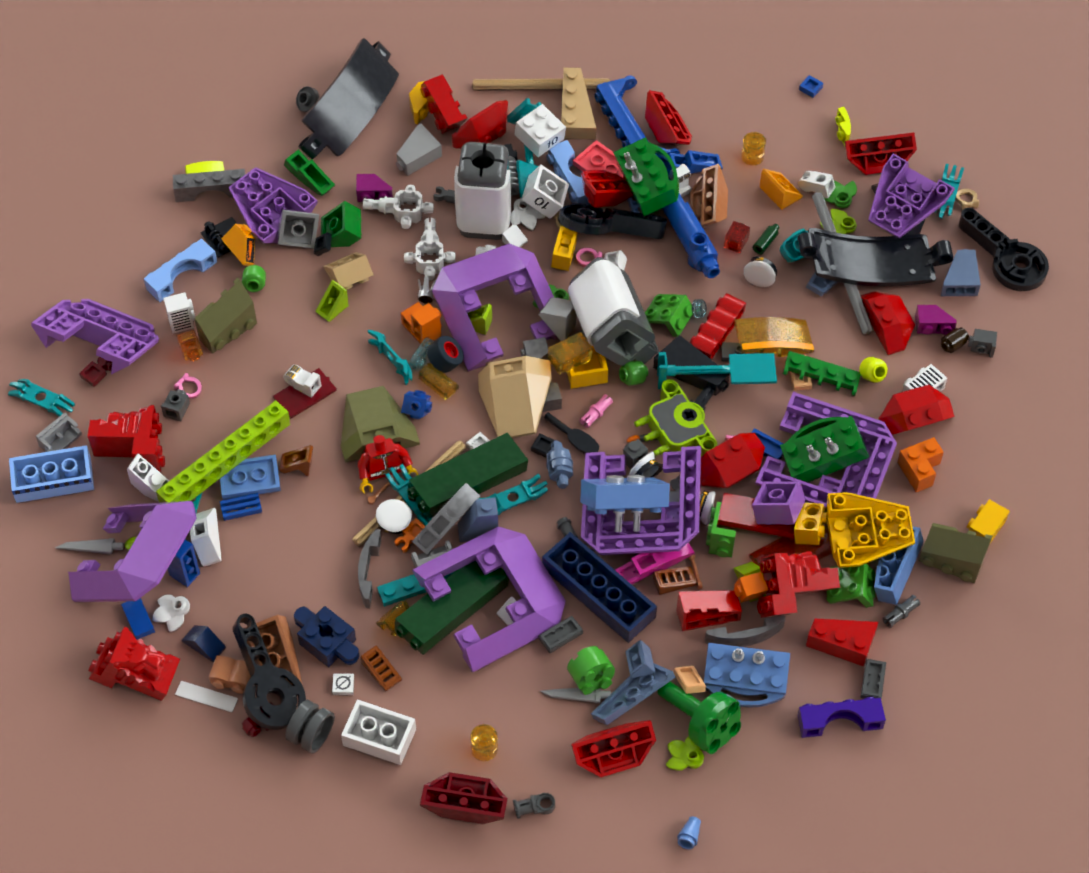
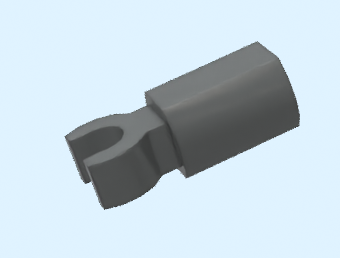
(448, 196)

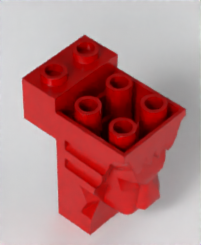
(128, 435)
(792, 576)
(133, 665)

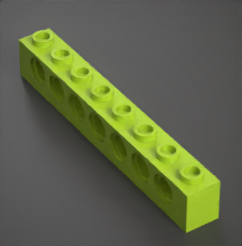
(225, 455)

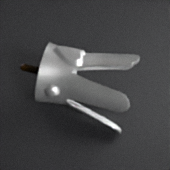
(424, 294)

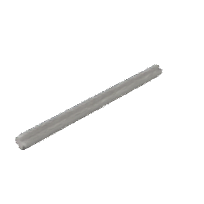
(852, 290)

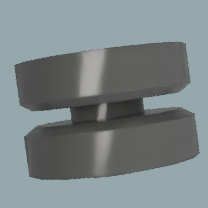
(310, 726)

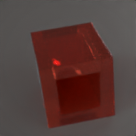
(737, 237)

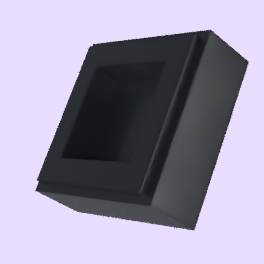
(322, 244)
(542, 445)

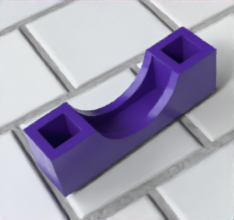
(865, 713)

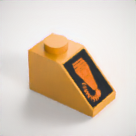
(241, 243)

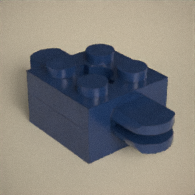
(326, 636)

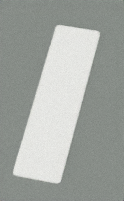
(206, 696)

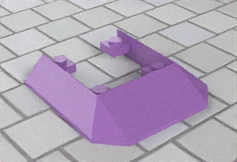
(457, 296)
(859, 478)
(678, 521)
(161, 535)
(532, 615)

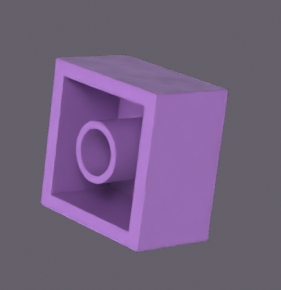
(778, 503)

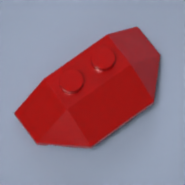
(665, 120)
(484, 126)
(871, 154)
(604, 188)
(889, 320)
(916, 409)
(731, 461)
(615, 748)

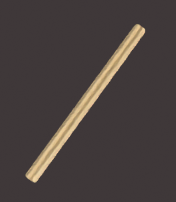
(500, 84)
(366, 532)

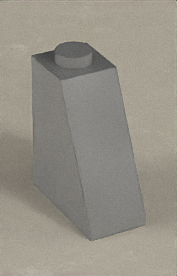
(418, 151)

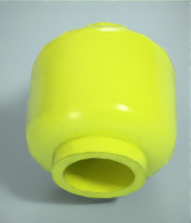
(873, 369)

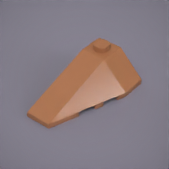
(278, 644)

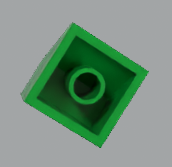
(343, 224)

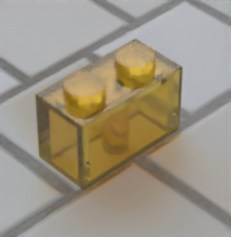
(570, 353)

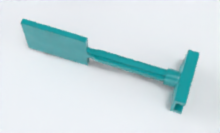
(524, 169)
(742, 369)

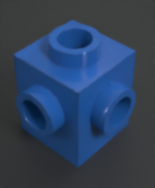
(416, 404)

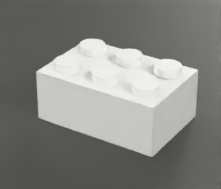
(378, 732)

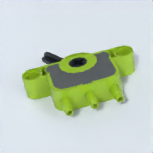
(678, 421)

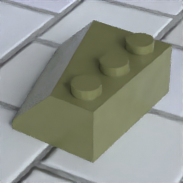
(226, 318)
(955, 551)

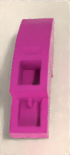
(647, 563)

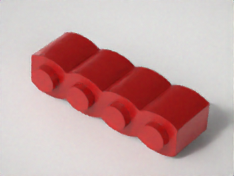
(718, 325)

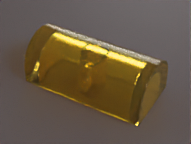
(438, 381)

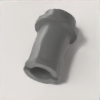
(564, 525)

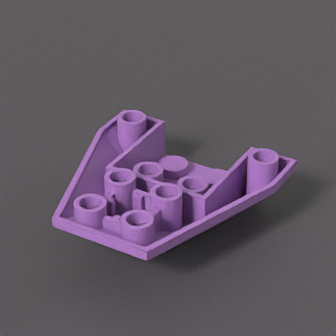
(264, 197)
(905, 197)

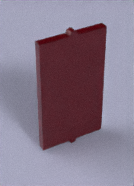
(297, 402)

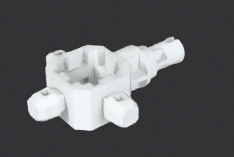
(393, 205)
(429, 244)

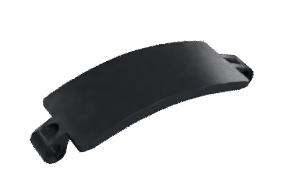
(350, 100)
(874, 259)

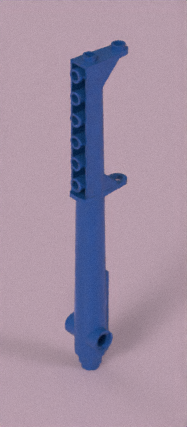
(687, 227)

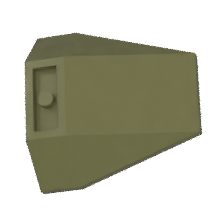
(374, 414)

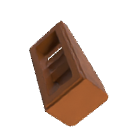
(662, 588)
(371, 659)

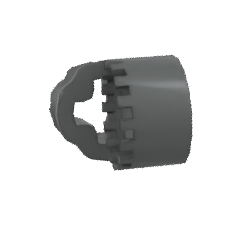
(532, 805)

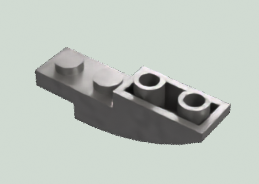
(446, 518)

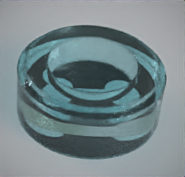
(699, 308)

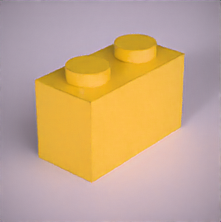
(989, 519)

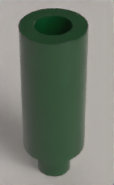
(766, 239)

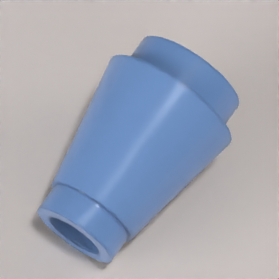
(689, 834)

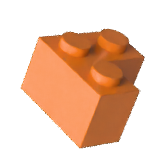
(422, 321)
(918, 463)

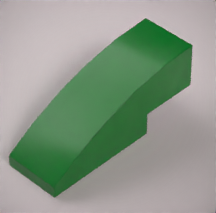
(308, 173)

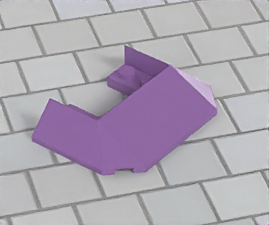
(119, 335)

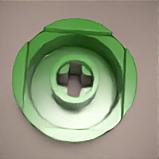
(591, 670)

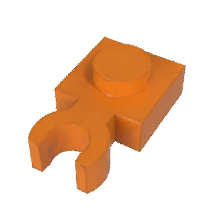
(409, 533)

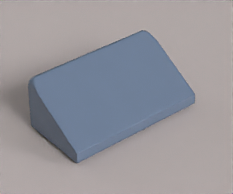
(640, 660)

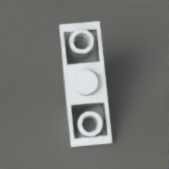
(145, 477)
(206, 537)

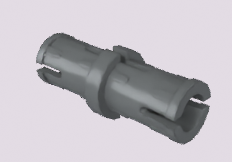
(901, 611)

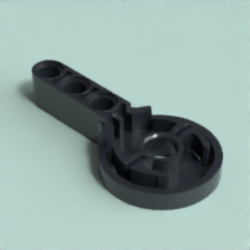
(596, 221)
(1005, 253)
(267, 679)

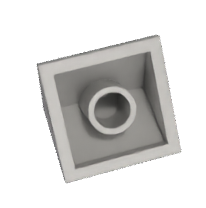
(298, 229)
(559, 317)

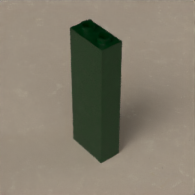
(479, 468)
(430, 621)

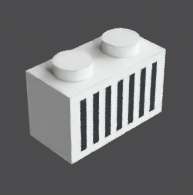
(179, 312)
(926, 376)

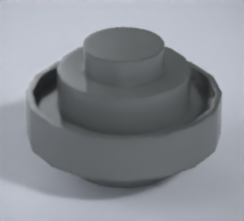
(306, 98)

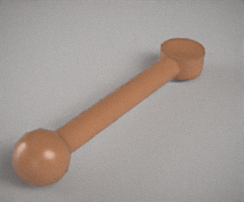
(372, 499)
(699, 583)

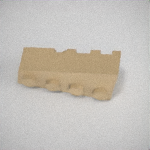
(576, 106)

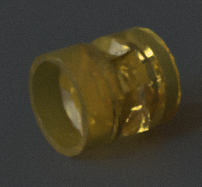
(753, 148)
(484, 742)

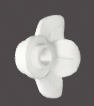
(527, 216)
(170, 613)

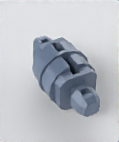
(559, 464)

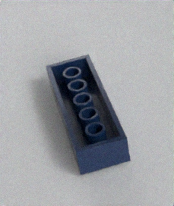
(599, 587)

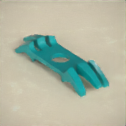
(954, 183)
(402, 366)
(49, 403)
(402, 488)
(524, 492)

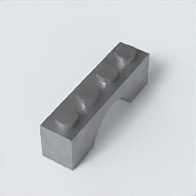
(189, 185)
(539, 349)

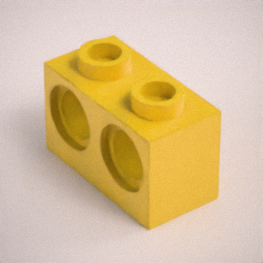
(564, 249)
(810, 524)

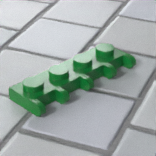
(822, 371)

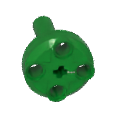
(712, 720)

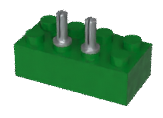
(648, 175)
(824, 449)

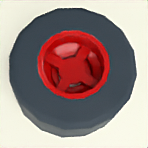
(445, 354)

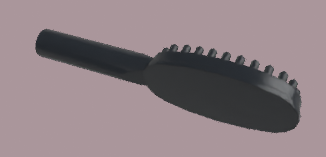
(576, 437)

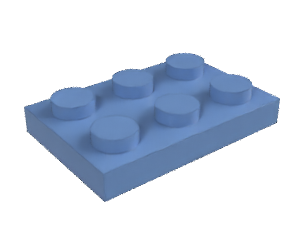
(250, 477)

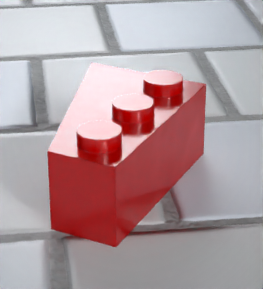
(442, 104)
(707, 608)
(843, 638)

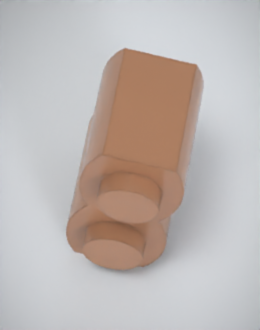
(229, 674)

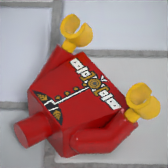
(380, 458)

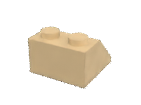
(349, 270)

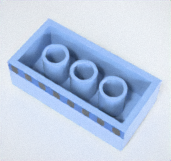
(51, 474)

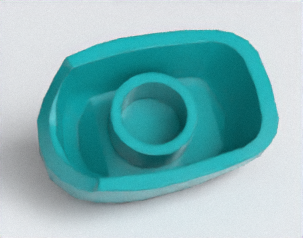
(790, 247)

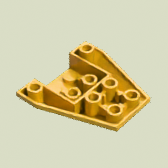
(866, 528)

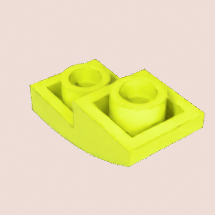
(843, 121)
(205, 166)

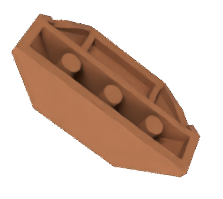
(710, 196)

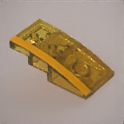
(773, 335)

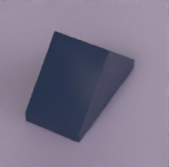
(204, 642)

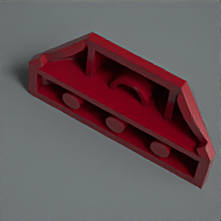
(464, 798)

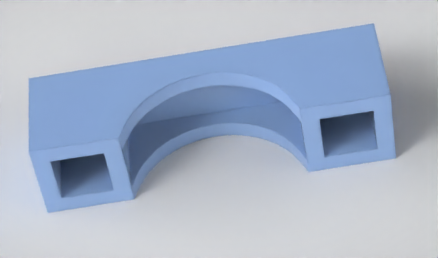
(561, 158)
(196, 257)

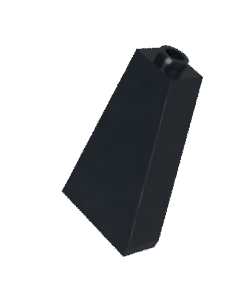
(683, 353)

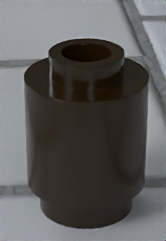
(954, 340)

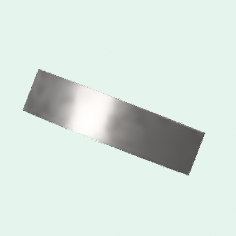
(370, 549)
(746, 637)

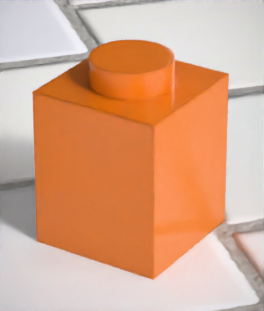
(750, 587)

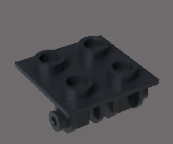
(214, 233)

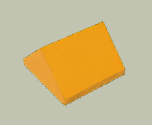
(779, 188)

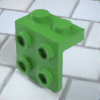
(670, 310)
(719, 539)
(854, 584)

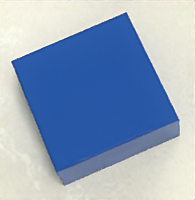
(811, 86)

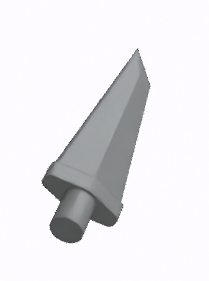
(97, 546)
(577, 695)

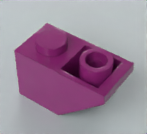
(371, 187)
(933, 320)

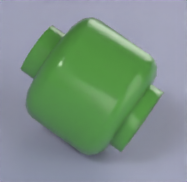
(254, 278)
(633, 373)

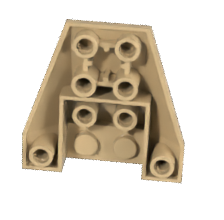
(515, 393)

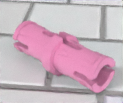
(596, 411)

